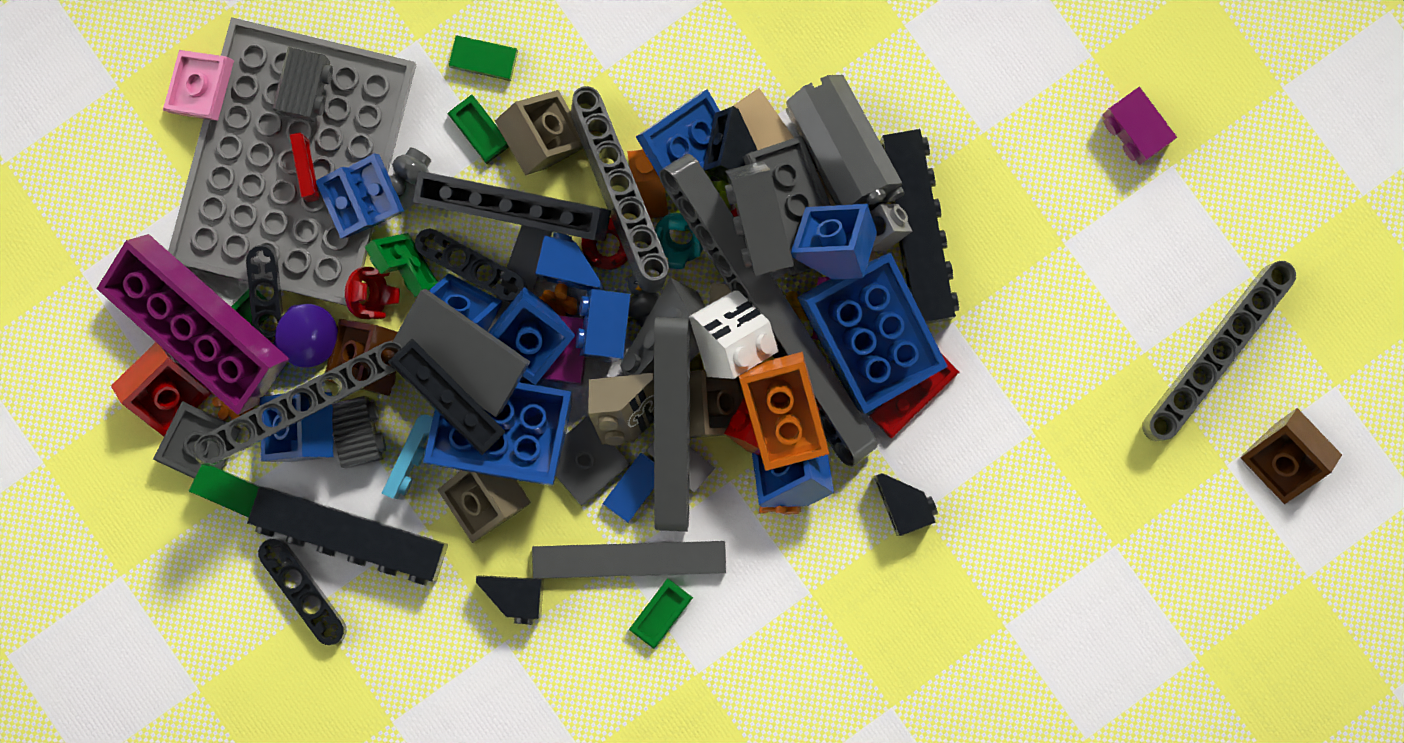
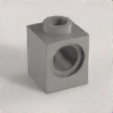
(896, 226)

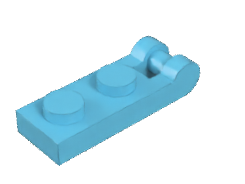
(411, 455)

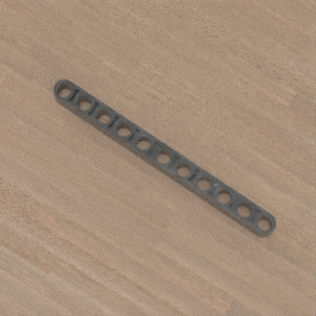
(716, 232)

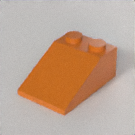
(784, 411)

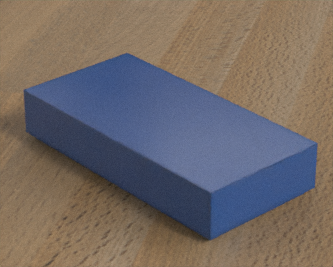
(632, 488)

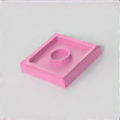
(198, 85)

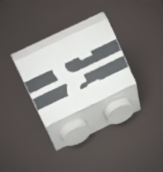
(732, 336)

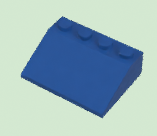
(873, 333)
(527, 451)

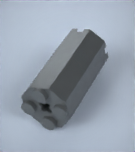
(843, 144)

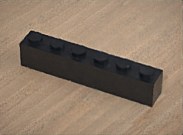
(512, 206)
(922, 249)
(347, 534)

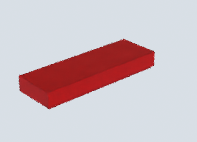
(901, 409)

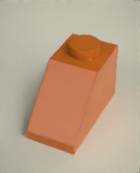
(648, 184)

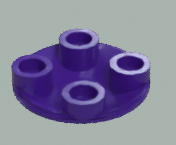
(306, 335)

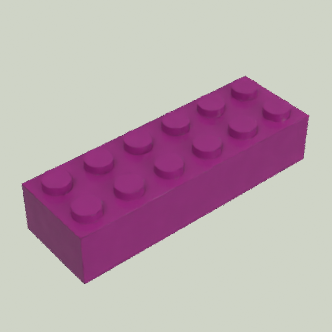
(192, 323)

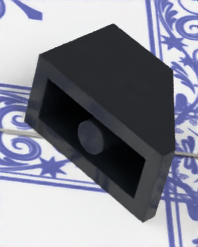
(727, 143)
(905, 505)
(514, 596)

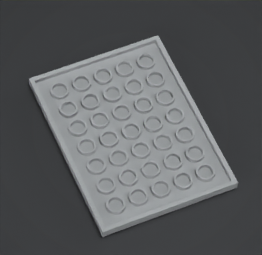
(245, 172)

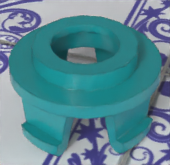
(677, 253)

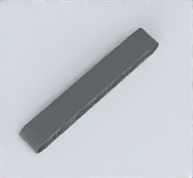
(619, 202)
(1232, 344)
(287, 413)
(671, 423)

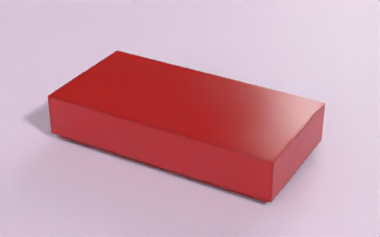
(304, 167)

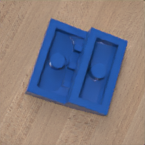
(359, 196)

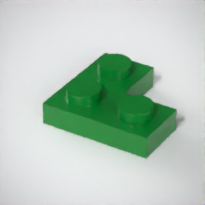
(400, 254)

